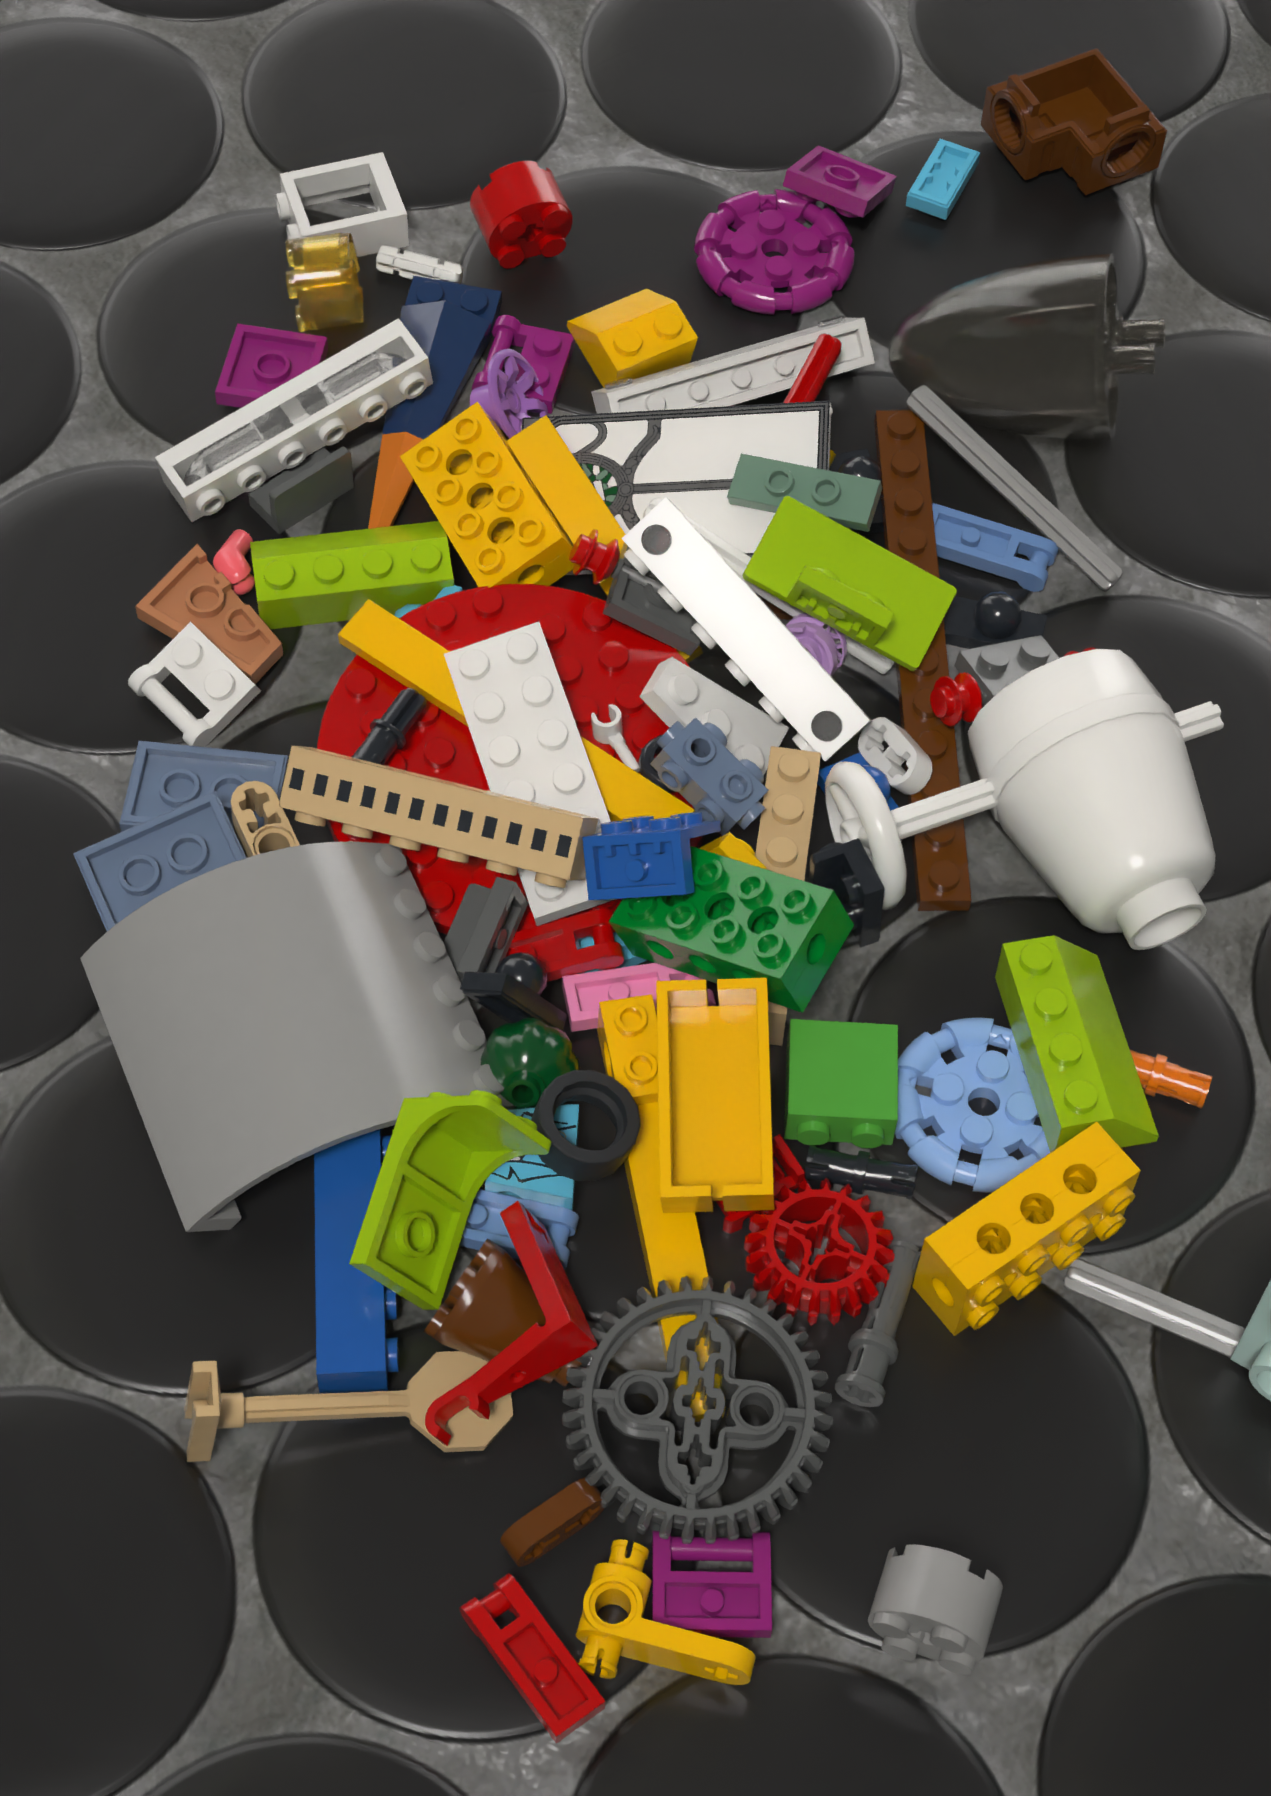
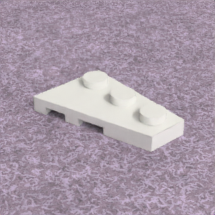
(682, 694)

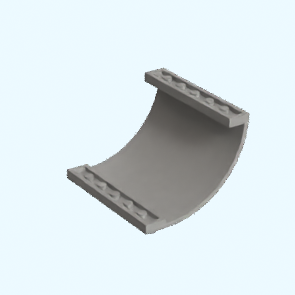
(281, 1015)

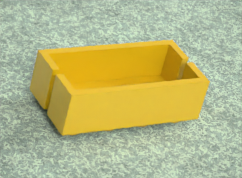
(714, 1096)

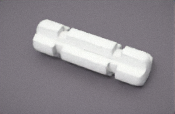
(415, 264)

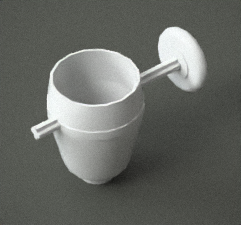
(1084, 782)

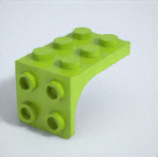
(427, 1186)

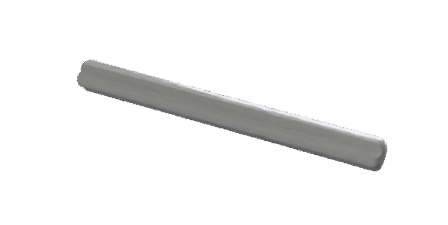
(1014, 488)
(1153, 1307)

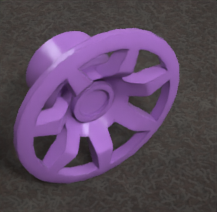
(504, 397)

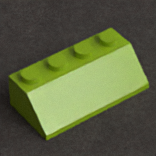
(337, 572)
(1071, 1042)

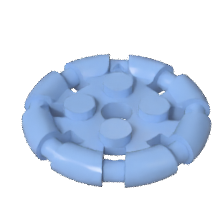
(947, 1109)

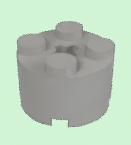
(934, 1608)

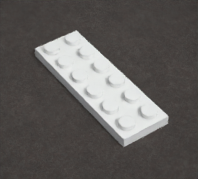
(528, 743)

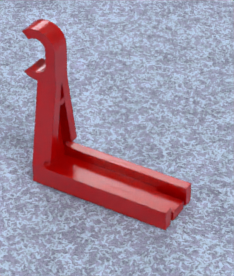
(538, 1349)

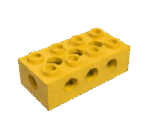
(471, 456)
(1026, 1230)

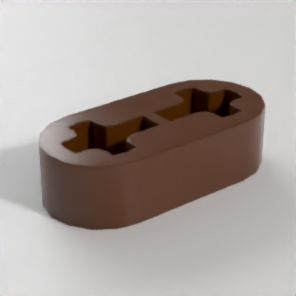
(552, 1522)

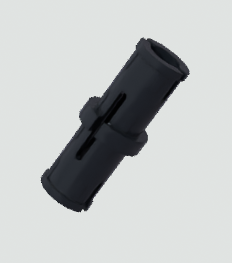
(861, 1172)

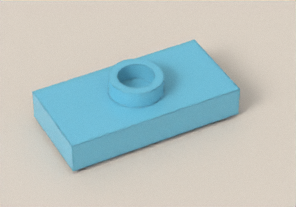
(942, 179)

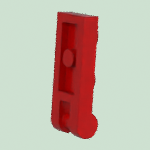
(559, 948)
(534, 1659)

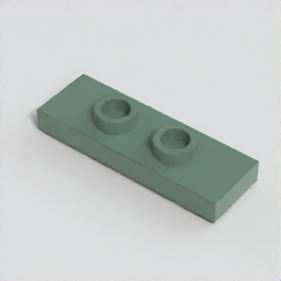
(839, 496)

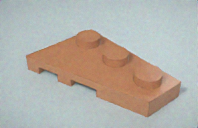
(206, 599)

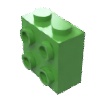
(841, 1083)

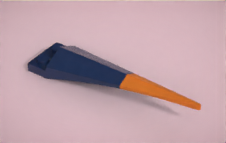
(453, 330)

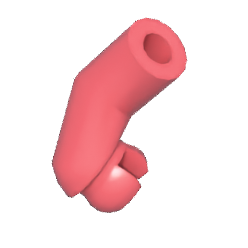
(232, 562)

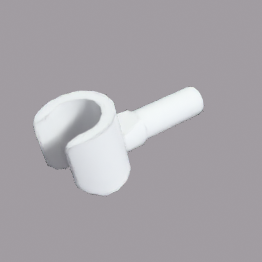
(611, 734)

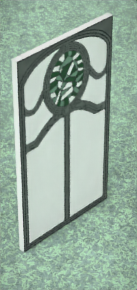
(692, 458)

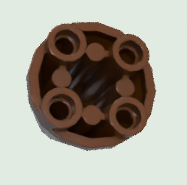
(490, 1309)

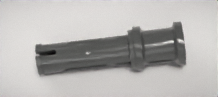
(875, 1345)

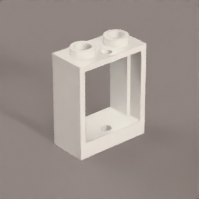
(340, 181)

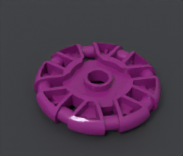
(776, 225)

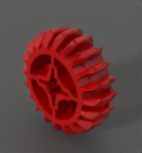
(786, 1232)

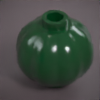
(527, 1059)

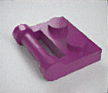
(543, 348)
(713, 1601)

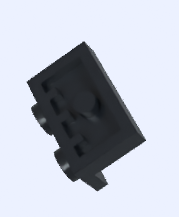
(855, 883)

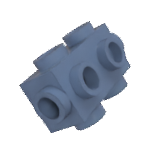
(709, 774)

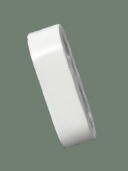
(900, 748)

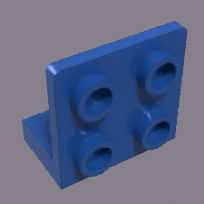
(643, 856)

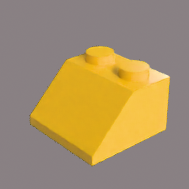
(634, 337)

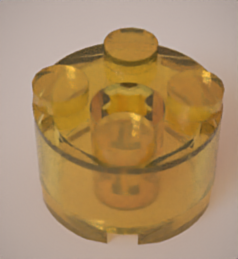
(324, 281)

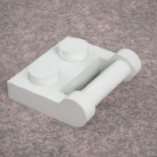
(206, 674)

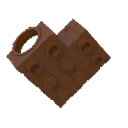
(1076, 119)

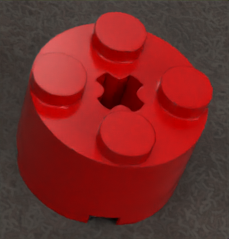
(522, 213)

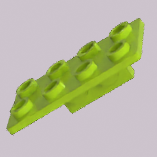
(849, 583)

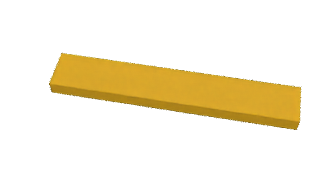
(567, 490)

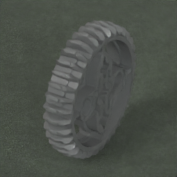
(737, 1434)

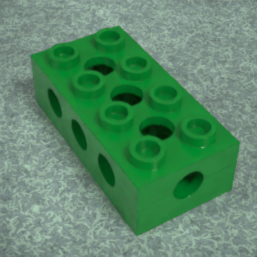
(740, 926)

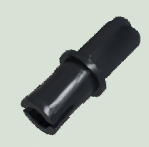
(390, 731)

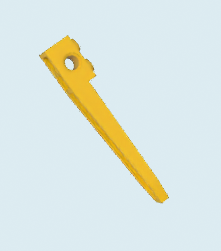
(667, 1240)

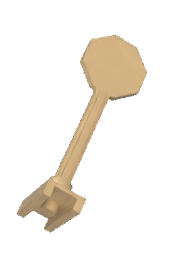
(441, 1373)

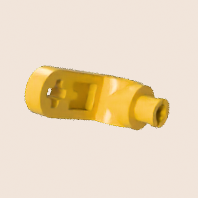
(644, 1640)

